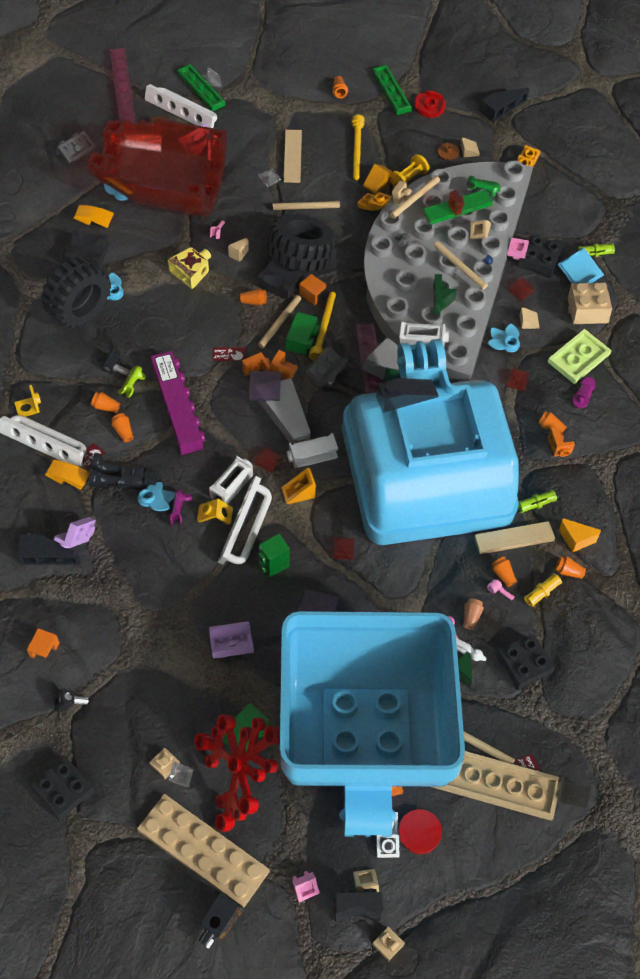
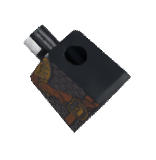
(227, 912)

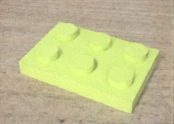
(579, 356)

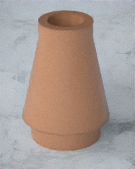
(472, 612)

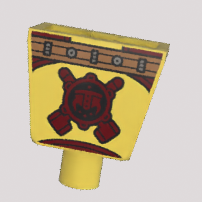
(190, 266)

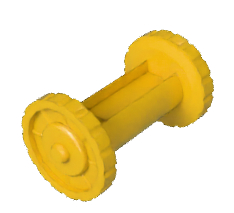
(418, 166)

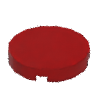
(429, 104)
(420, 831)

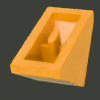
(377, 179)
(300, 487)
(578, 535)

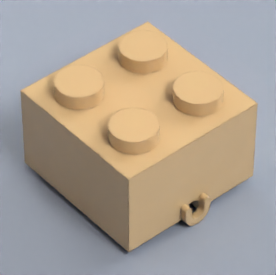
(589, 303)

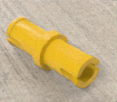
(542, 590)

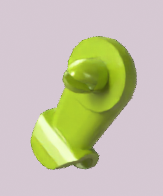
(134, 374)

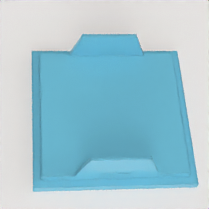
(580, 268)

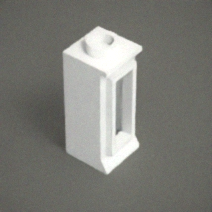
(406, 328)
(312, 451)
(229, 493)

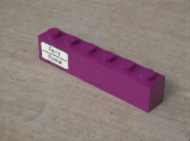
(177, 403)

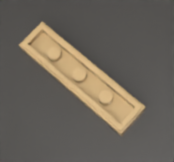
(292, 160)
(514, 537)

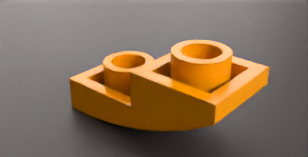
(528, 156)
(374, 202)
(90, 213)
(67, 472)

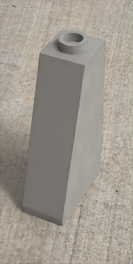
(383, 356)
(288, 413)

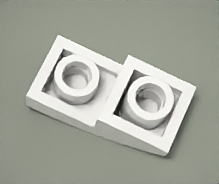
(389, 845)

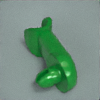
(490, 186)

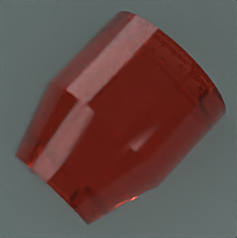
(163, 164)

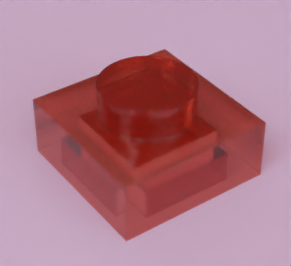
(456, 202)
(521, 289)
(518, 379)
(267, 459)
(343, 548)

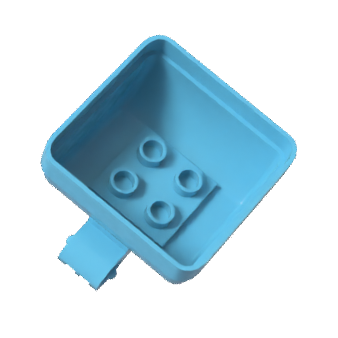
(433, 463)
(370, 708)

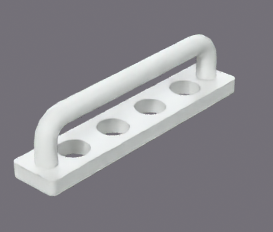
(180, 102)
(74, 455)
(226, 552)

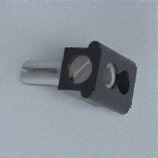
(111, 364)
(66, 699)

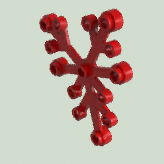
(238, 765)

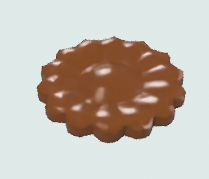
(448, 151)

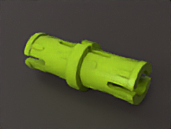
(596, 249)
(537, 501)

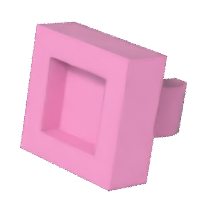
(518, 248)
(305, 886)

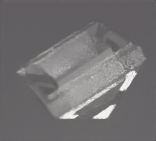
(213, 78)
(269, 177)
(181, 774)

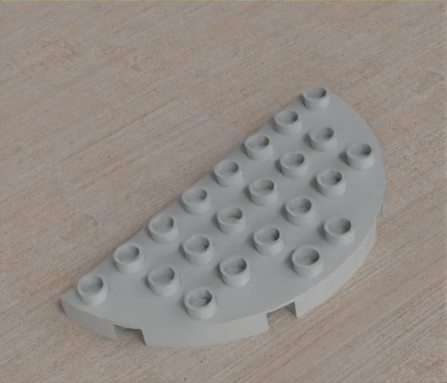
(403, 277)

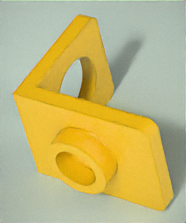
(33, 401)
(214, 509)

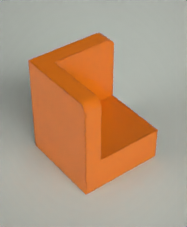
(311, 288)
(280, 365)
(42, 643)

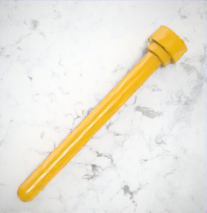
(357, 124)
(316, 350)

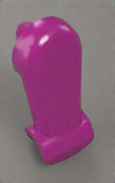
(583, 395)
(178, 502)

